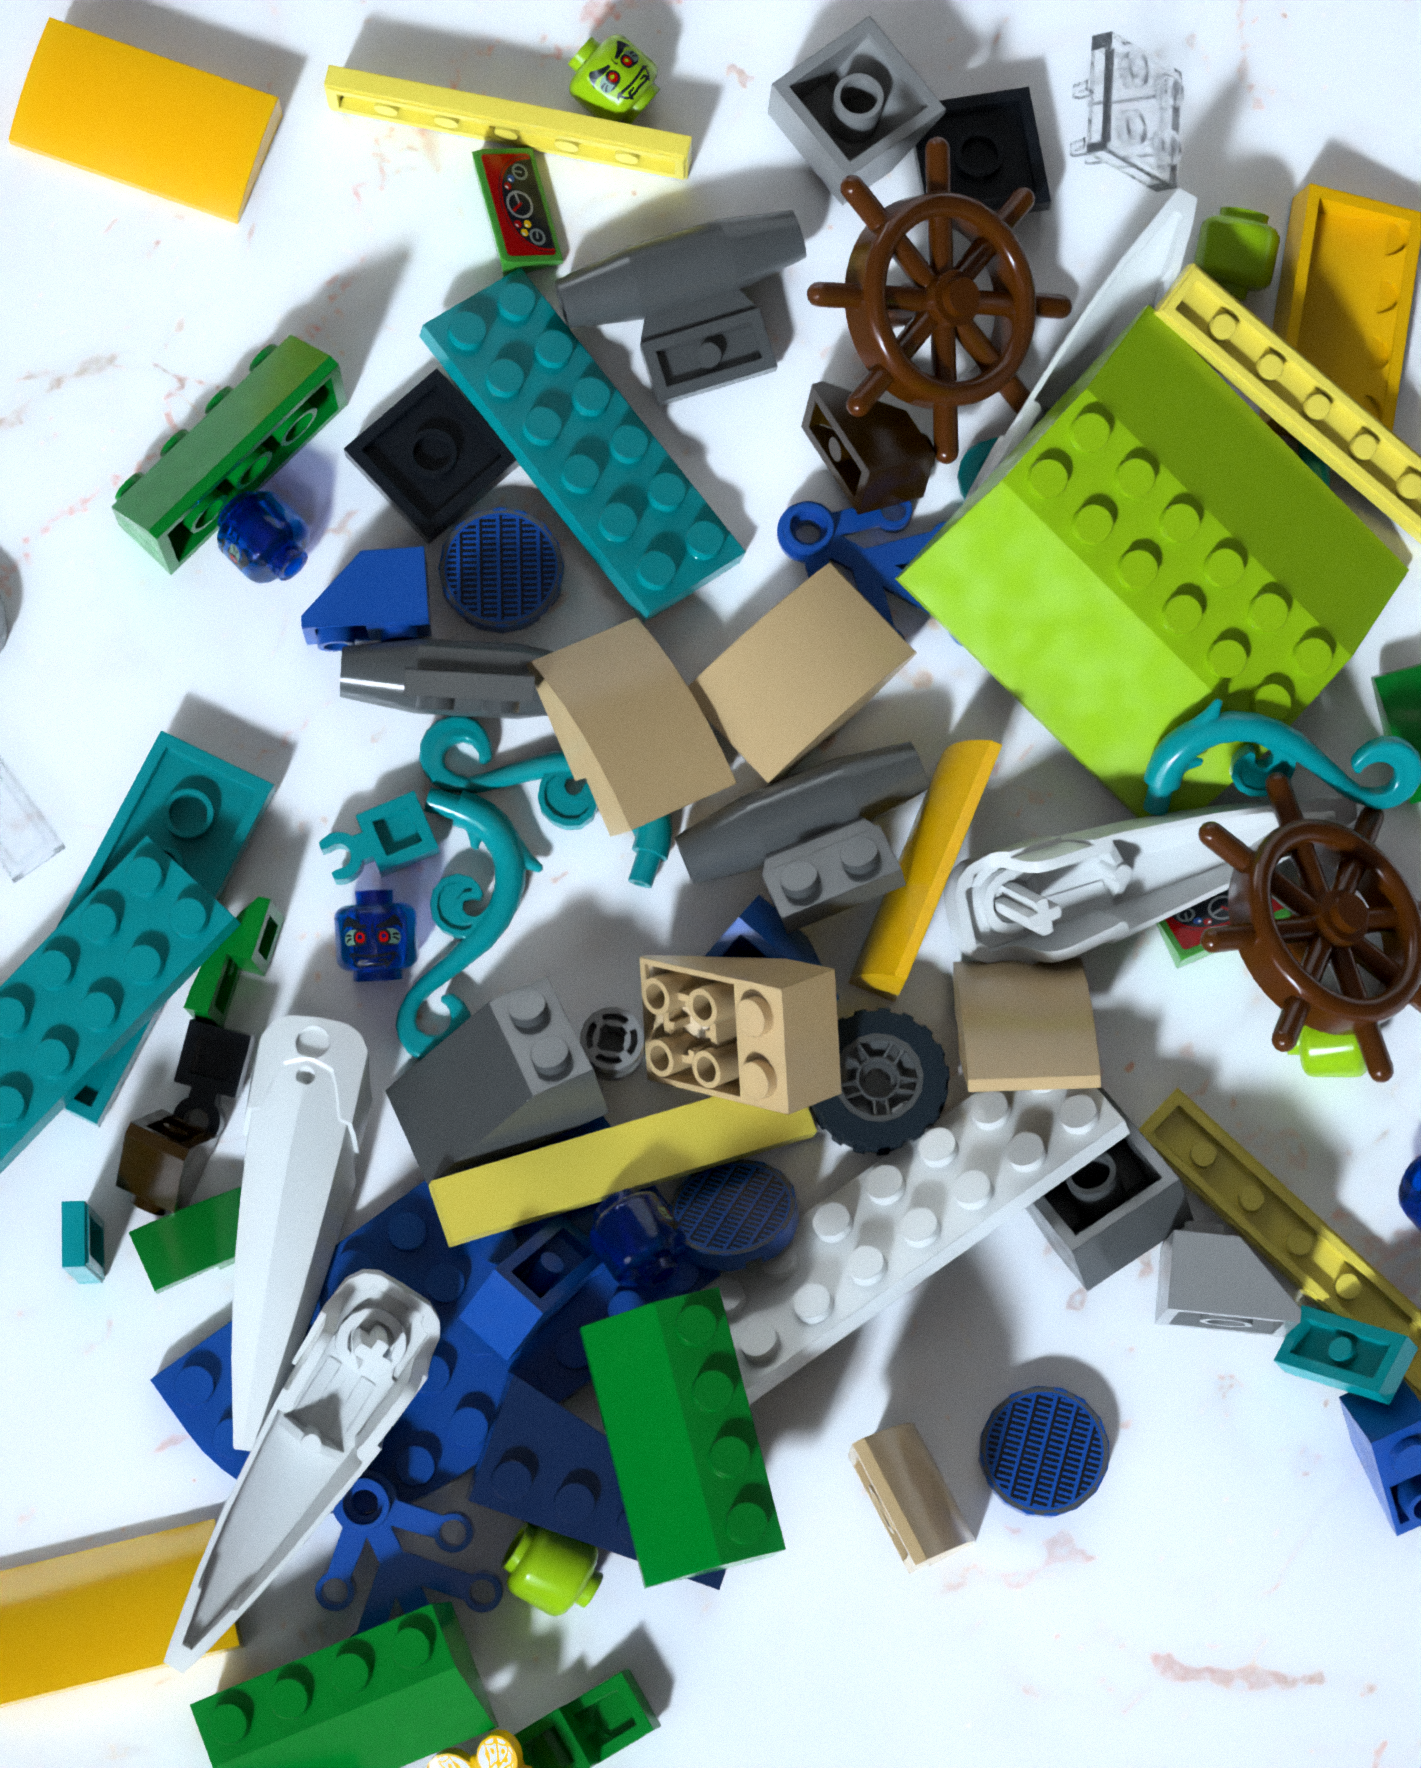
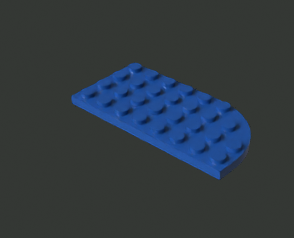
(453, 1410)

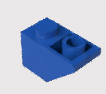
(373, 598)
(1390, 1452)

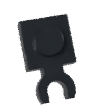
(214, 1065)

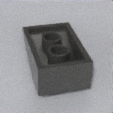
(497, 1085)
(1112, 1208)

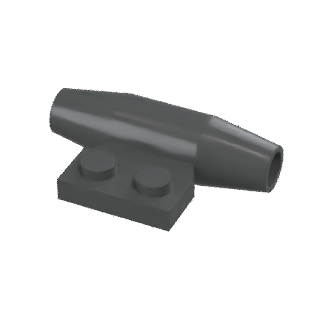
(689, 293)
(444, 677)
(812, 834)

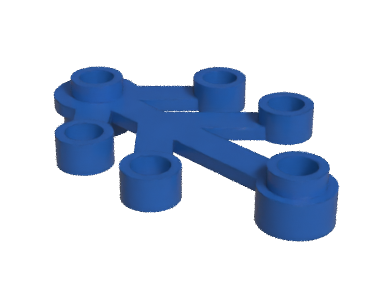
(871, 567)
(399, 1571)

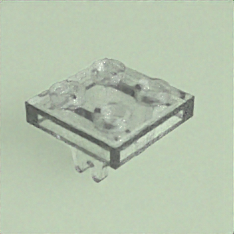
(1131, 112)

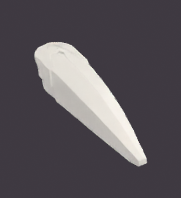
(1136, 281)
(1102, 882)
(297, 1182)
(322, 1433)

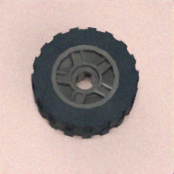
(916, 1088)

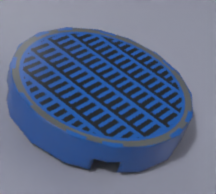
(501, 570)
(735, 1214)
(1043, 1451)

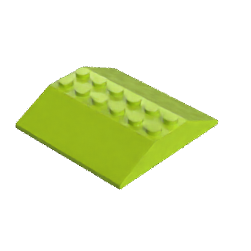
(1153, 562)

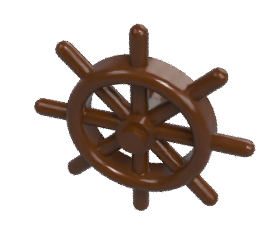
(938, 299)
(1325, 925)

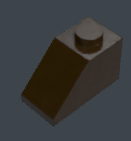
(872, 457)
(163, 1161)

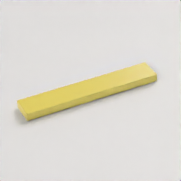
(508, 122)
(1296, 394)
(609, 1161)
(1278, 1223)

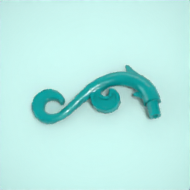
(1287, 745)
(559, 807)
(477, 934)

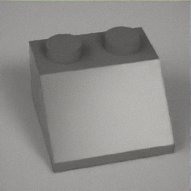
(854, 107)
(1219, 1285)

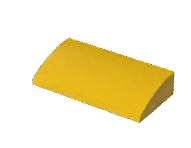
(144, 120)
(1349, 292)
(925, 866)
(98, 1613)

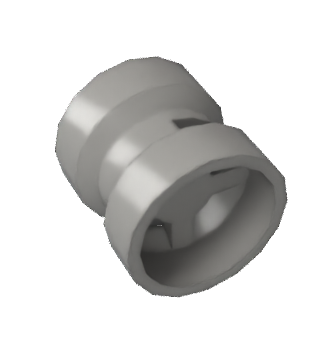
(616, 1054)

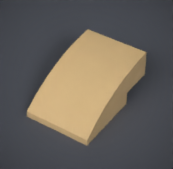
(800, 673)
(630, 726)
(1025, 1026)
(910, 1496)

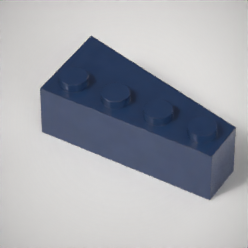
(554, 1473)

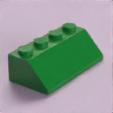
(231, 450)
(682, 1438)
(355, 1703)

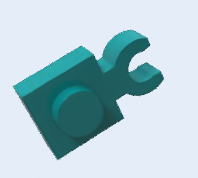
(391, 835)

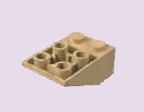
(742, 1028)

